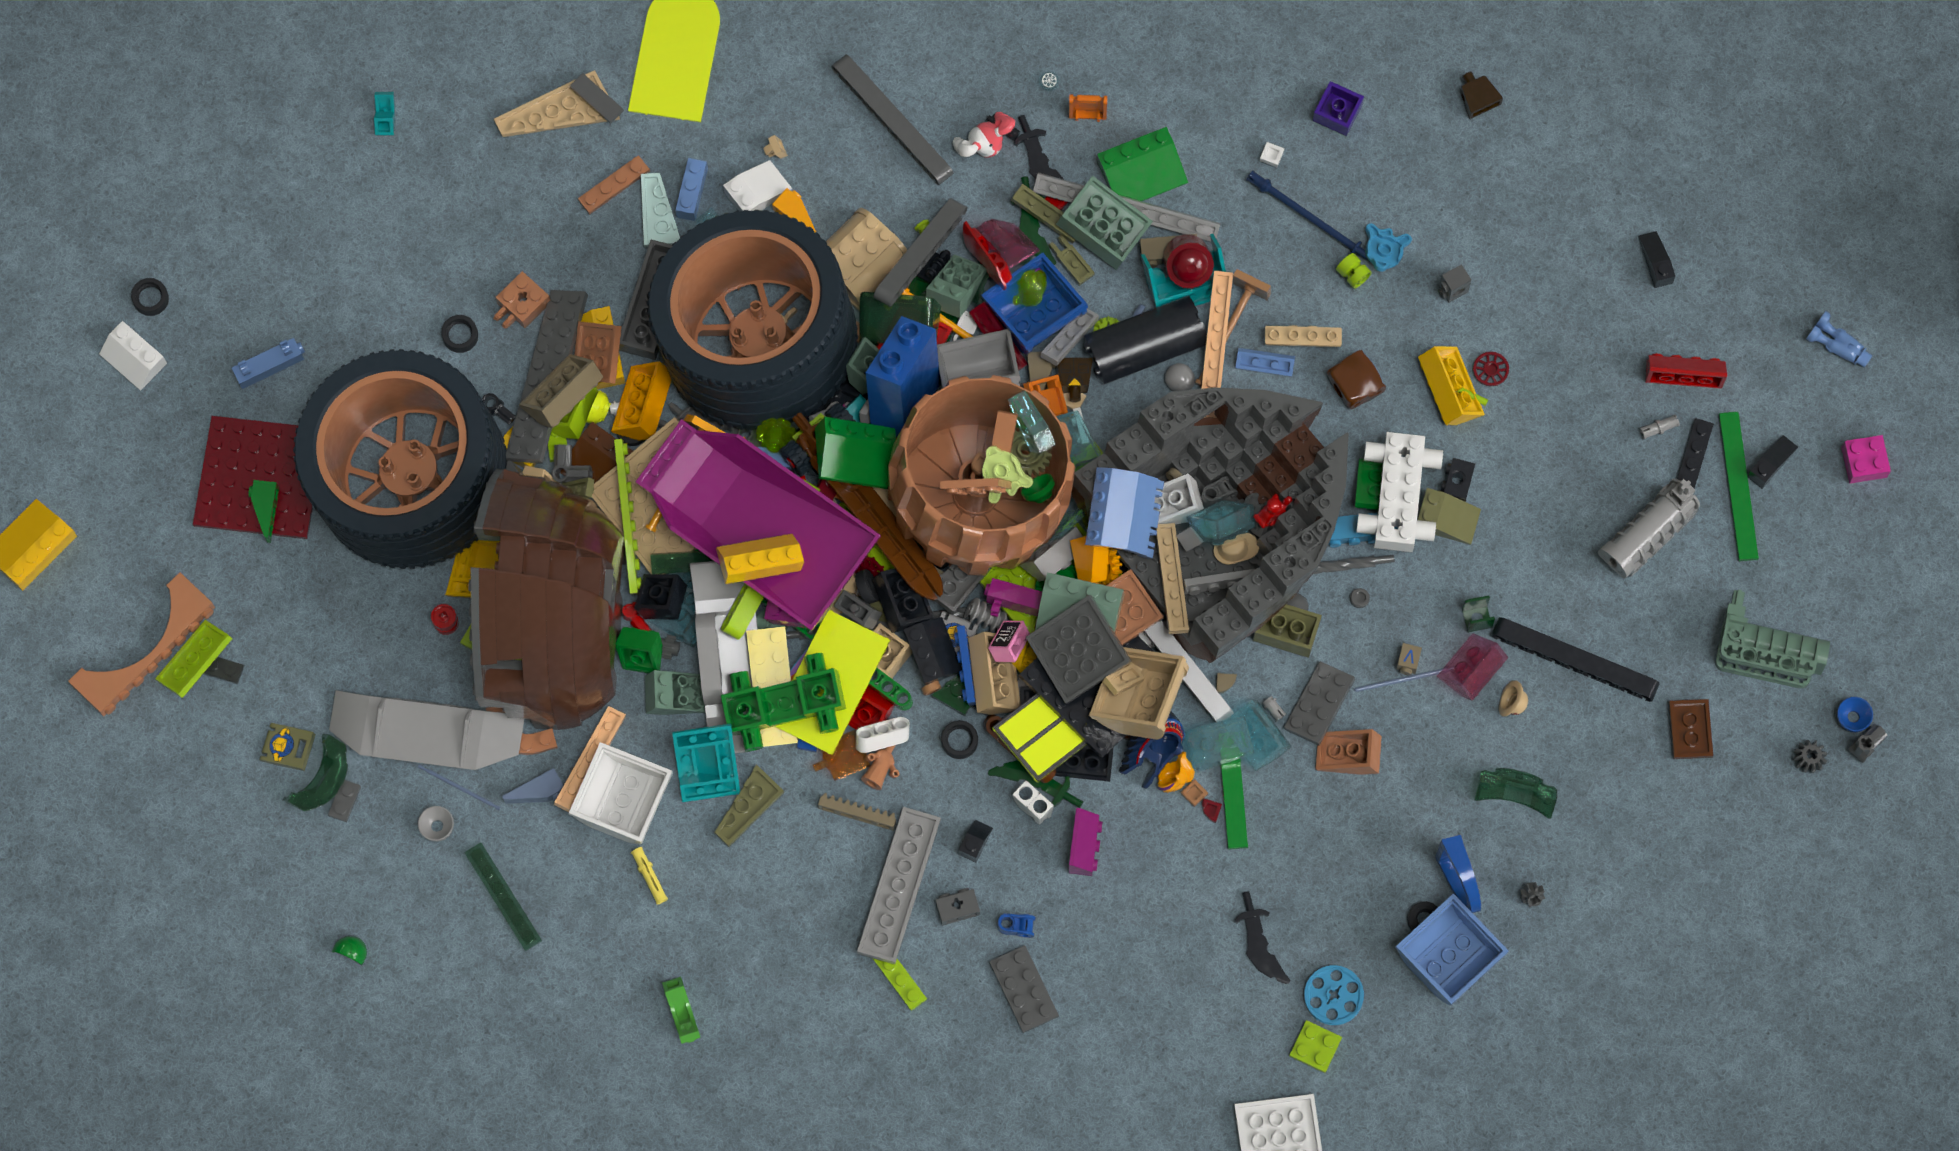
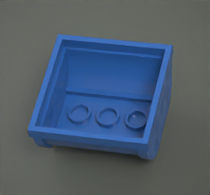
(1035, 324)

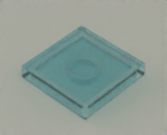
(1069, 520)

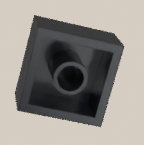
(661, 596)

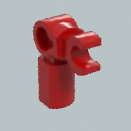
(630, 614)

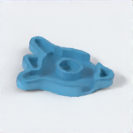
(1383, 248)

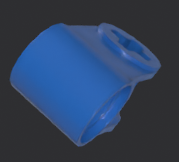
(1018, 925)

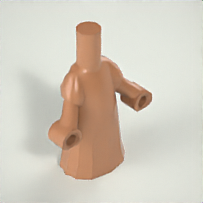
(878, 769)

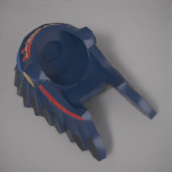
(1155, 751)

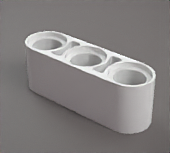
(882, 734)

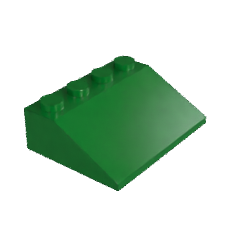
(1143, 166)
(854, 452)

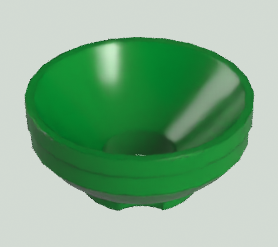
(1040, 490)

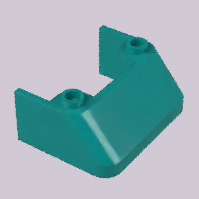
(1165, 290)

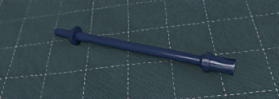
(1265, 186)

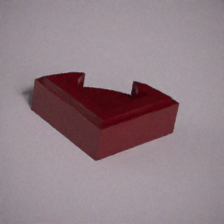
(1211, 809)

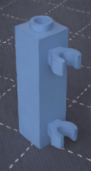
(268, 362)

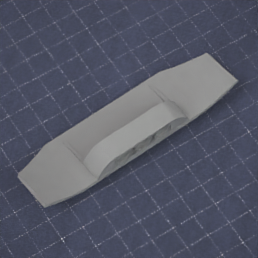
(717, 651)
(424, 731)

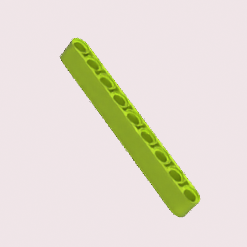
(744, 608)

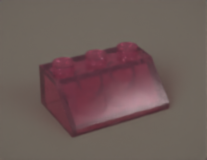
(1007, 241)
(1473, 666)

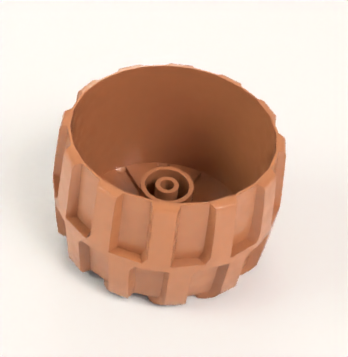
(939, 446)

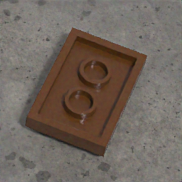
(1691, 729)

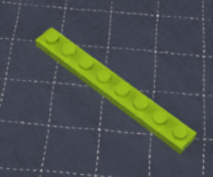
(627, 508)

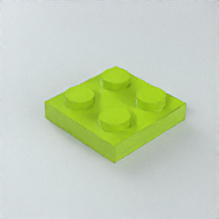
(1315, 1046)

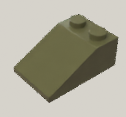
(1453, 517)

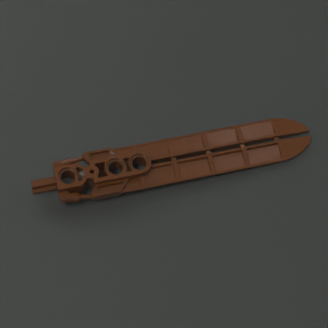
(872, 511)

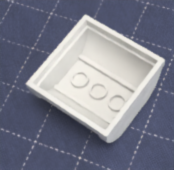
(620, 794)

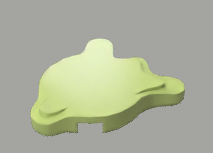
(1004, 466)

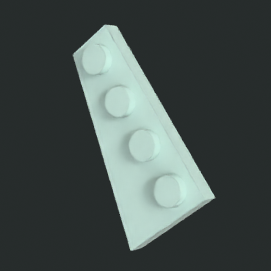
(657, 213)

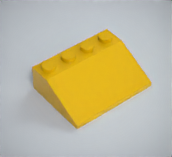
(32, 543)

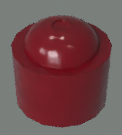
(1188, 261)

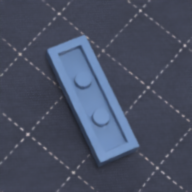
(1265, 362)

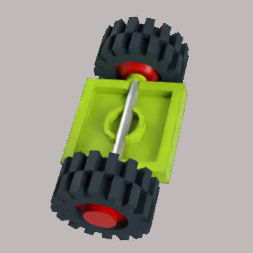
(793, 452)

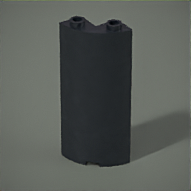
(1145, 339)

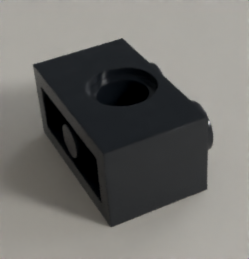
(1462, 470)

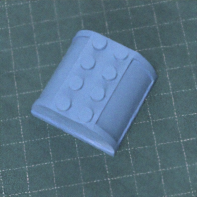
(1450, 950)

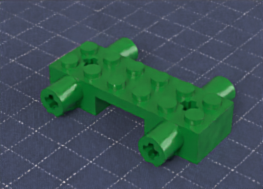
(784, 702)

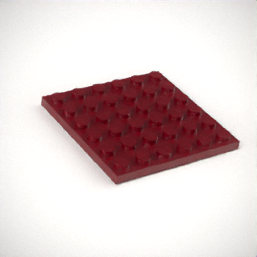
(234, 458)

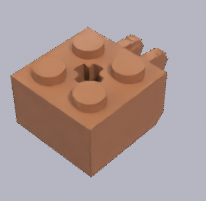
(524, 311)

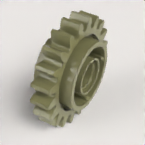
(1033, 461)

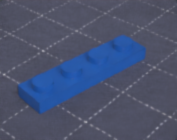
(964, 657)

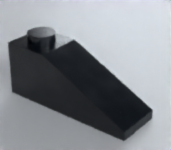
(1657, 259)
(1772, 461)

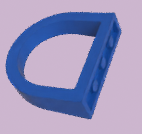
(1459, 872)

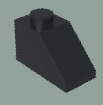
(975, 841)

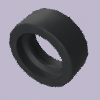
(153, 310)
(459, 319)
(959, 725)

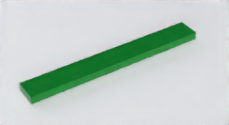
(1738, 486)

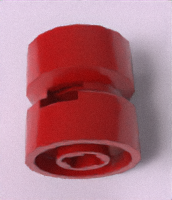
(444, 619)

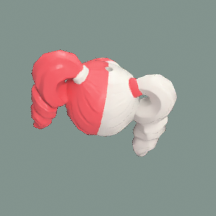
(984, 135)

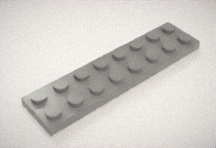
(899, 885)

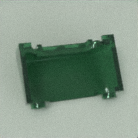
(878, 319)

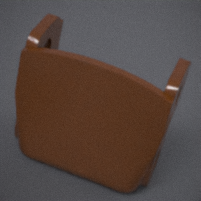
(1356, 380)

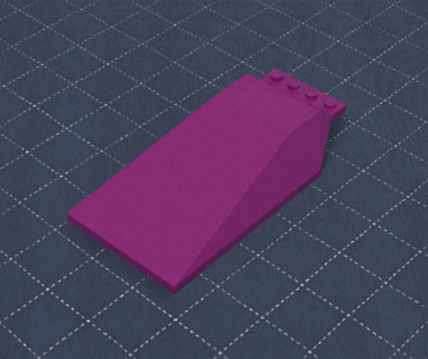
(730, 492)

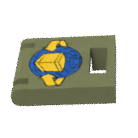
(283, 745)

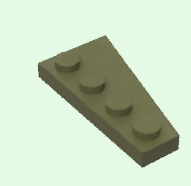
(753, 800)

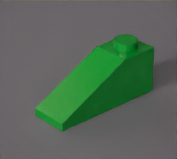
(264, 499)

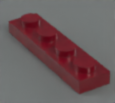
(989, 323)

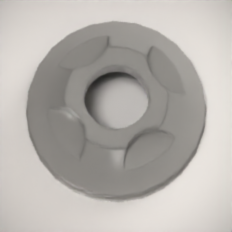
(433, 814)

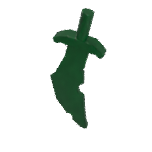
(1029, 226)
(1016, 771)

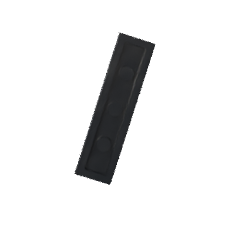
(1695, 451)

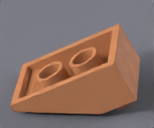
(1350, 752)

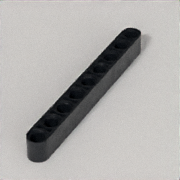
(1575, 658)

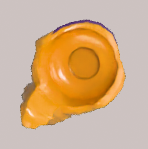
(1176, 774)

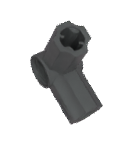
(563, 460)
(1865, 744)

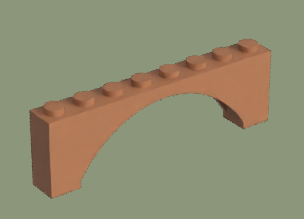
(106, 689)

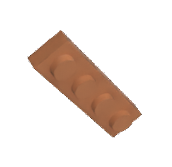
(613, 184)

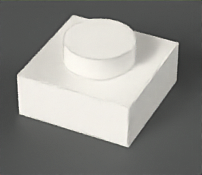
(1272, 154)

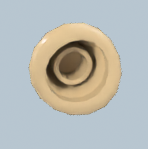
(1513, 699)

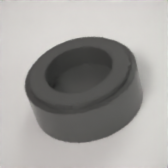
(1359, 598)

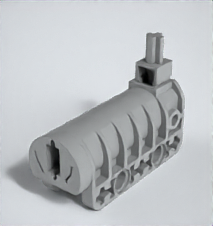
(1651, 528)

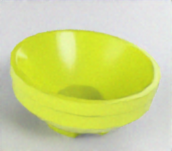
(599, 408)

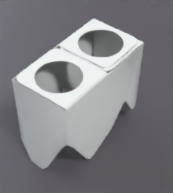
(1022, 804)

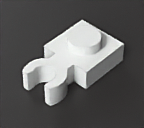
(967, 323)

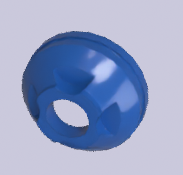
(1857, 705)

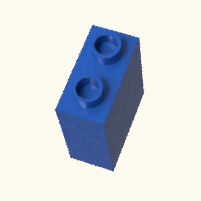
(902, 373)

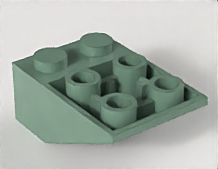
(956, 285)
(673, 693)

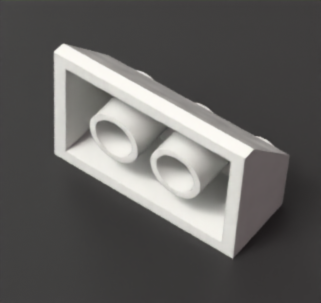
(132, 355)

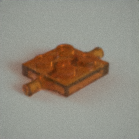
(845, 758)

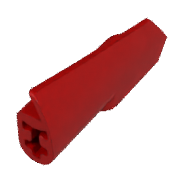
(993, 262)

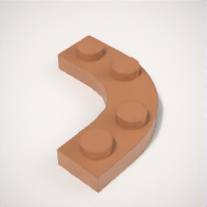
(536, 742)

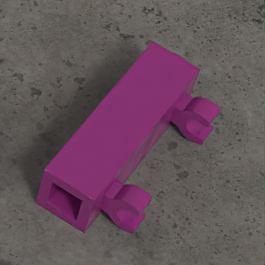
(1013, 597)

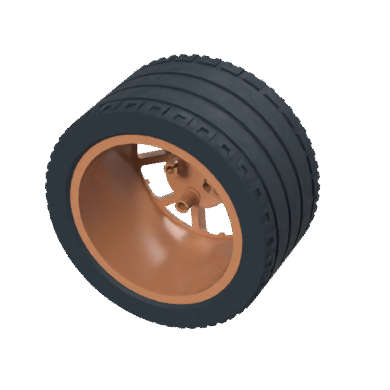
(770, 365)
(345, 413)

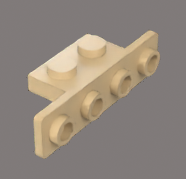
(1303, 336)

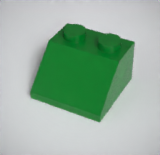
(639, 650)

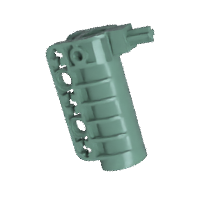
(1767, 649)

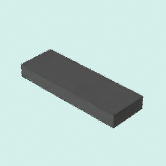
(596, 98)

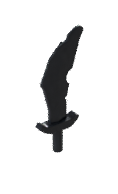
(1037, 160)
(1257, 943)

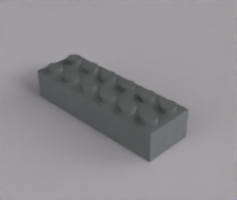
(636, 331)

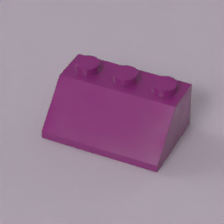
(1085, 843)

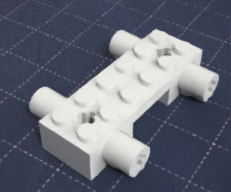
(1399, 492)

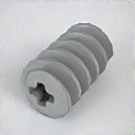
(982, 613)

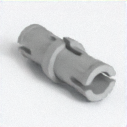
(1659, 426)

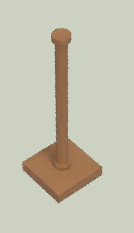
(1251, 286)

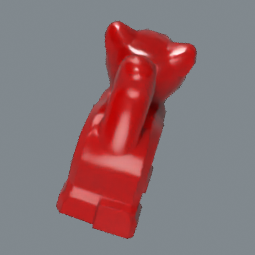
(1272, 510)

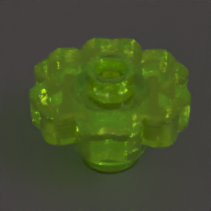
(775, 434)

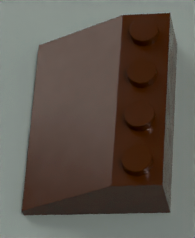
(595, 449)

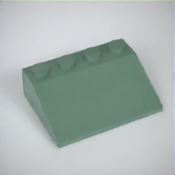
(1104, 222)
(1064, 592)

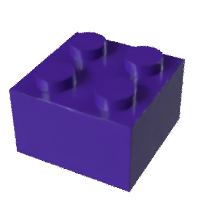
(1338, 108)

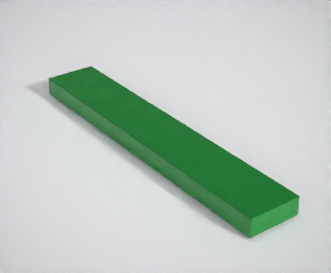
(1234, 805)

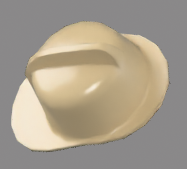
(1237, 549)

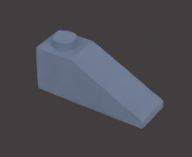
(540, 789)

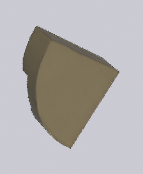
(1225, 682)

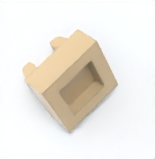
(775, 148)

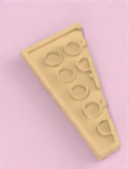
(551, 111)

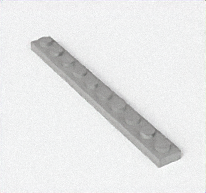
(1160, 216)

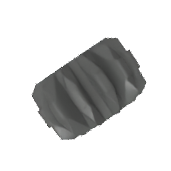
(1812, 763)

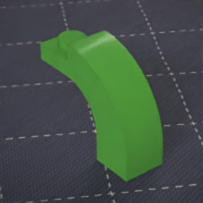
(681, 1010)

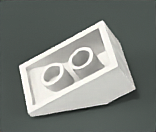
(756, 187)
(1179, 500)

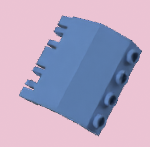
(1124, 511)

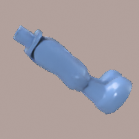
(1841, 344)

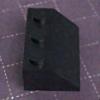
(900, 602)
(933, 650)
(1087, 765)

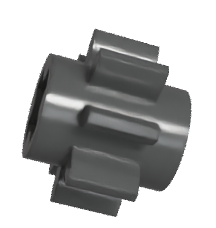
(670, 647)
(1532, 894)

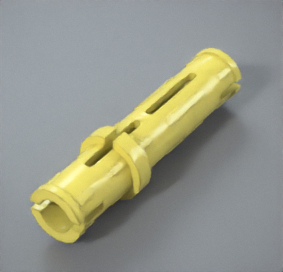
(645, 868)

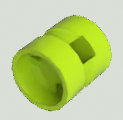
(1350, 265)

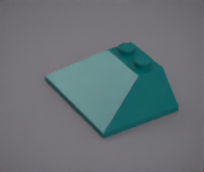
(706, 762)

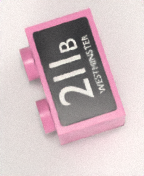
(1009, 641)

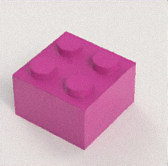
(1865, 459)

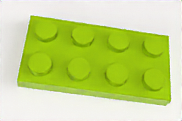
(193, 658)

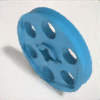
(1343, 994)

